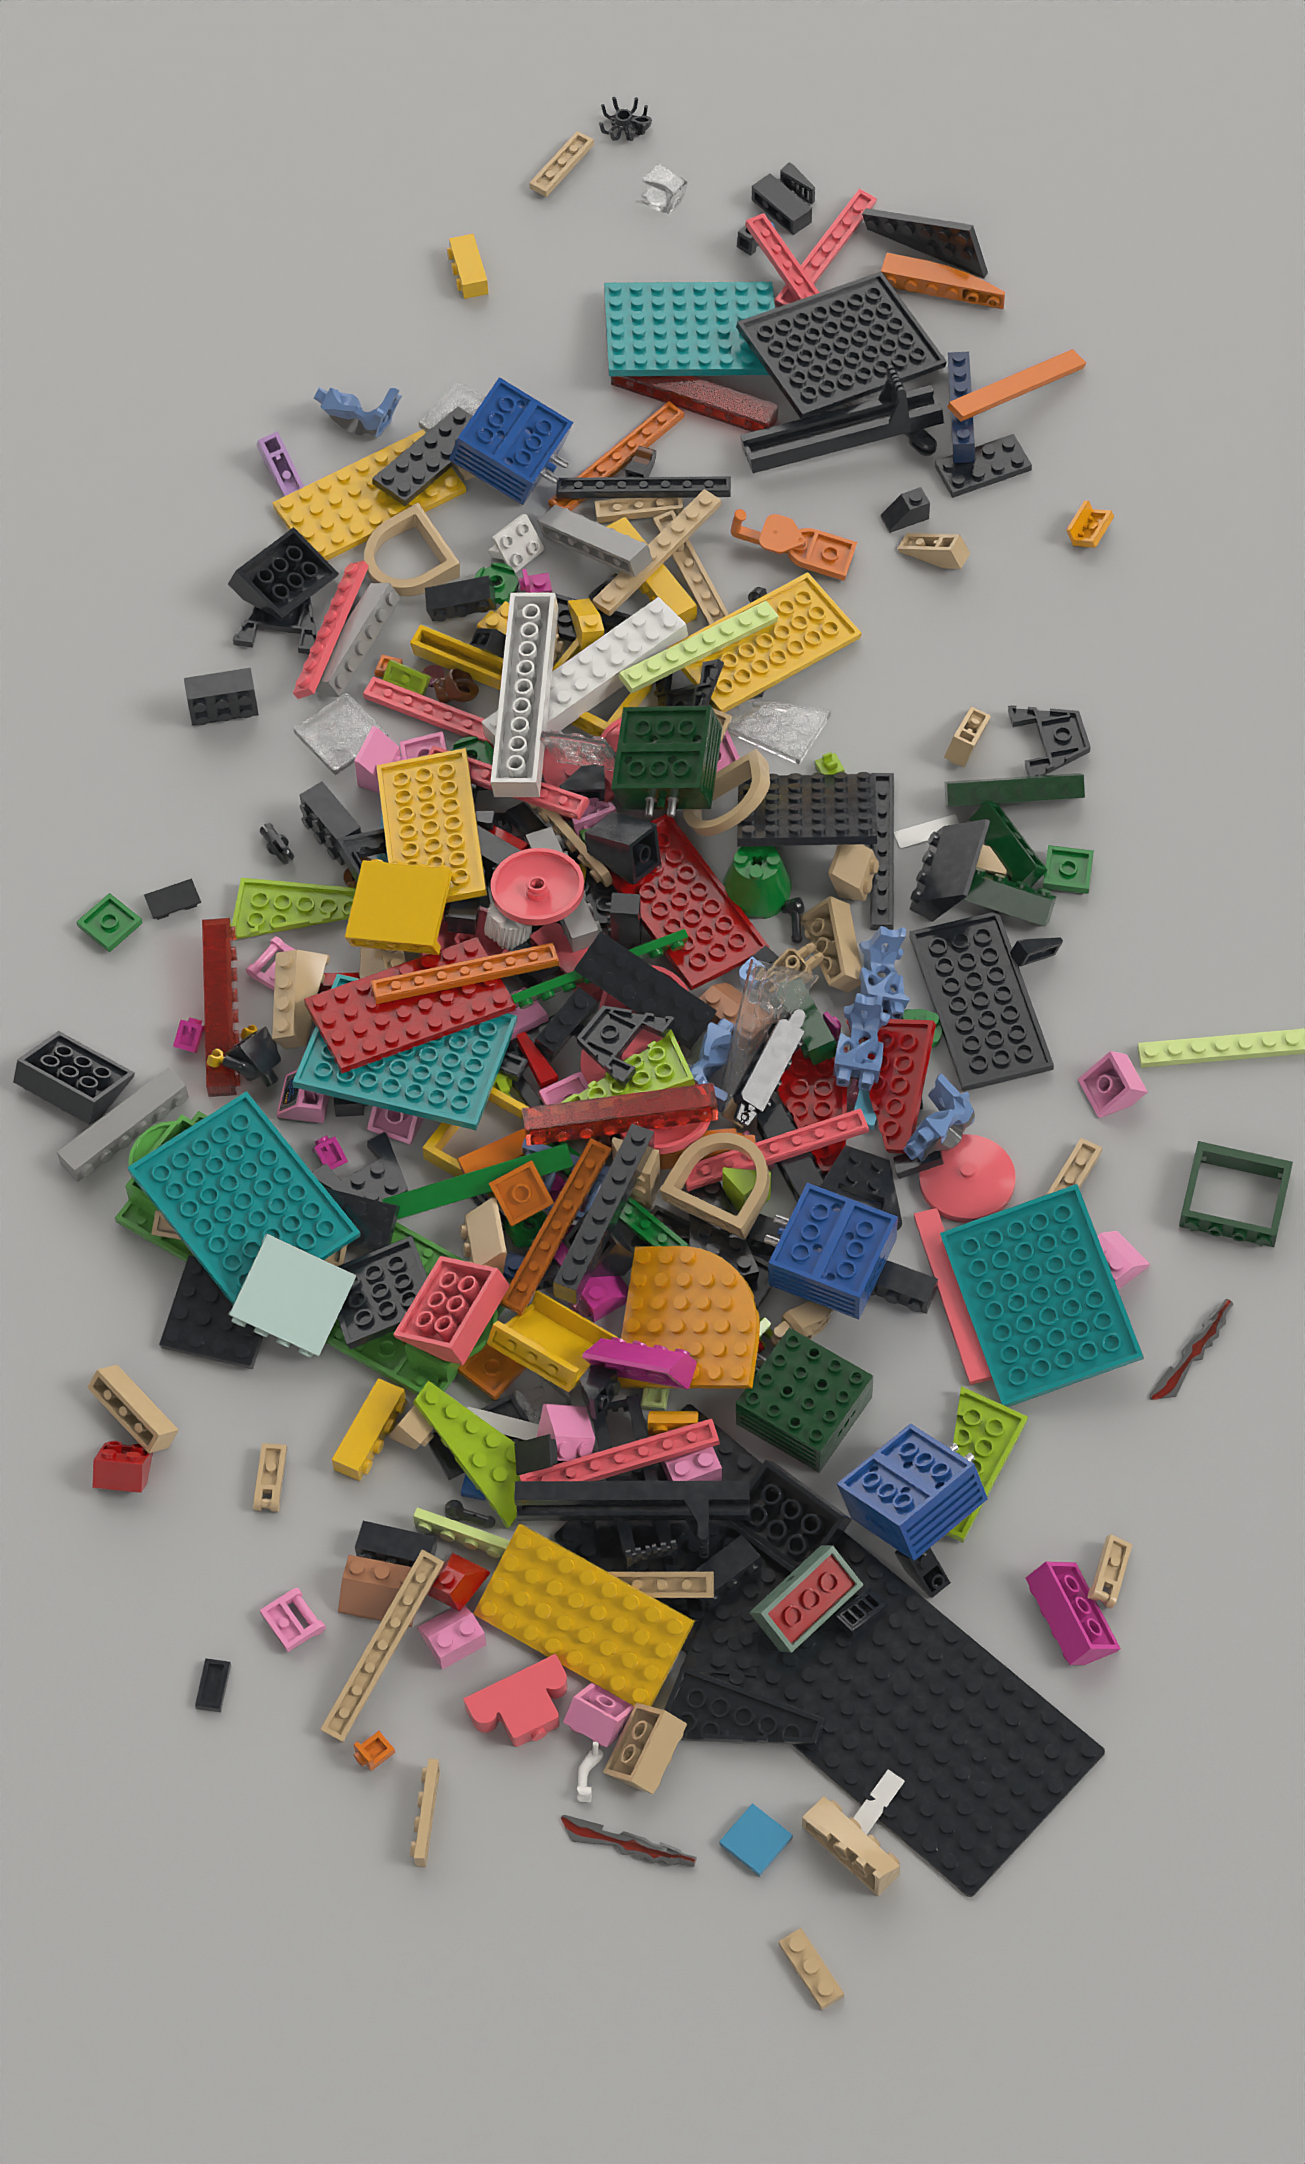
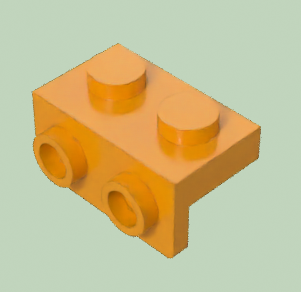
(1089, 525)
(669, 1420)

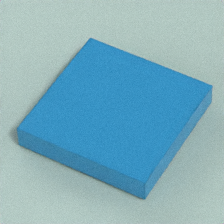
(756, 1839)

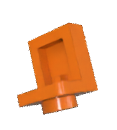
(373, 1751)

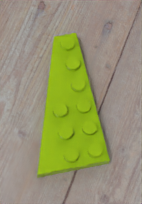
(281, 906)
(656, 1069)
(989, 1434)
(477, 1447)

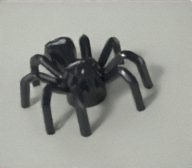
(624, 119)

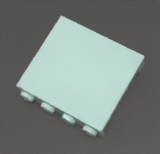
(292, 1296)

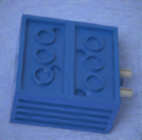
(512, 441)
(831, 1250)
(913, 1491)

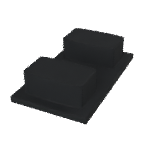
(172, 899)
(535, 1454)

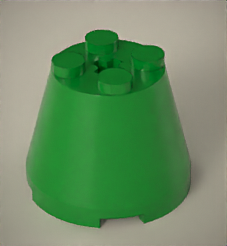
(758, 881)

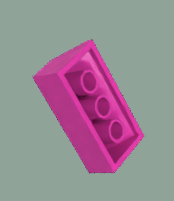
(600, 1293)
(642, 1362)
(1070, 1613)

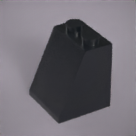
(625, 845)
(615, 1258)

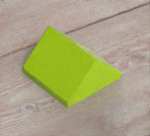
(739, 1185)

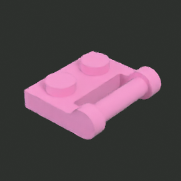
(268, 977)
(286, 1625)

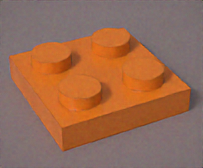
(521, 1193)
(491, 1371)

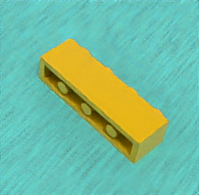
(369, 1429)

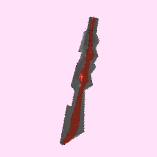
(1194, 1350)
(628, 1843)

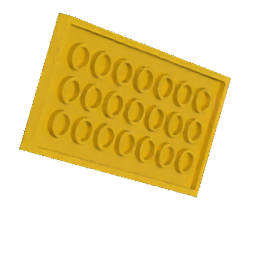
(347, 507)
(806, 632)
(433, 818)
(583, 1617)

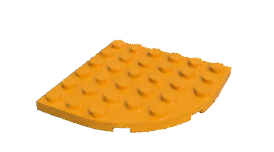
(697, 1305)

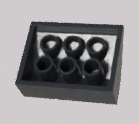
(282, 575)
(948, 868)
(72, 1077)
(788, 1517)

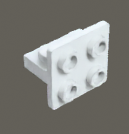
(517, 543)

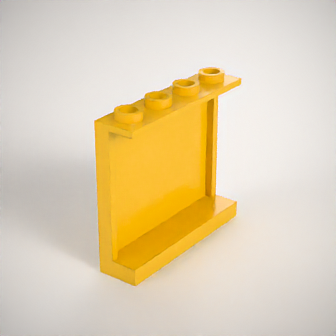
(398, 906)
(548, 1340)

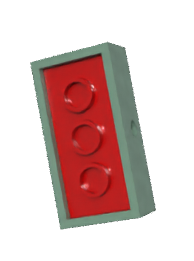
(806, 1598)

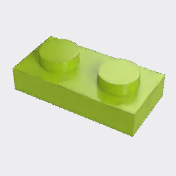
(406, 677)

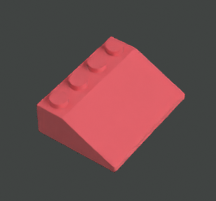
(452, 1309)

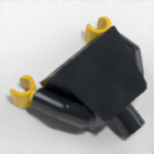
(251, 1057)

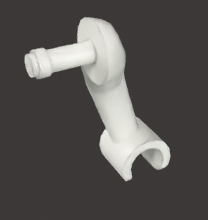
(592, 1758)

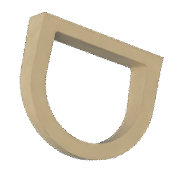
(405, 520)
(749, 766)
(737, 1225)

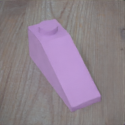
(279, 463)

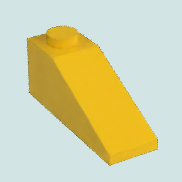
(586, 621)

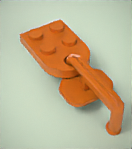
(804, 546)

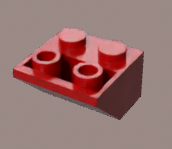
(121, 1467)

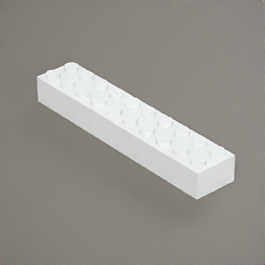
(595, 670)
(524, 695)

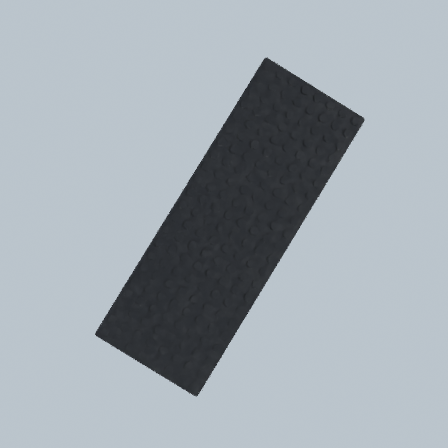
(902, 1696)

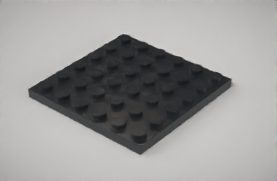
(812, 811)

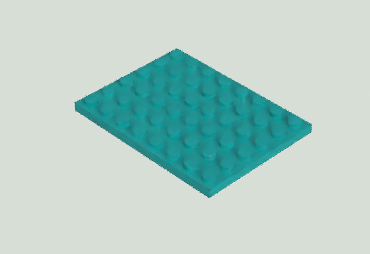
(682, 327)
(434, 1081)
(232, 1185)
(1041, 1296)

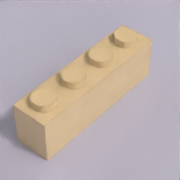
(132, 1408)

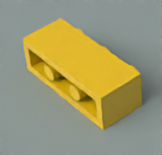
(467, 266)

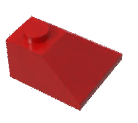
(457, 1581)

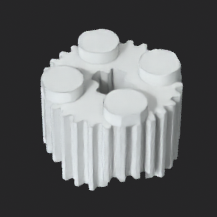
(503, 930)

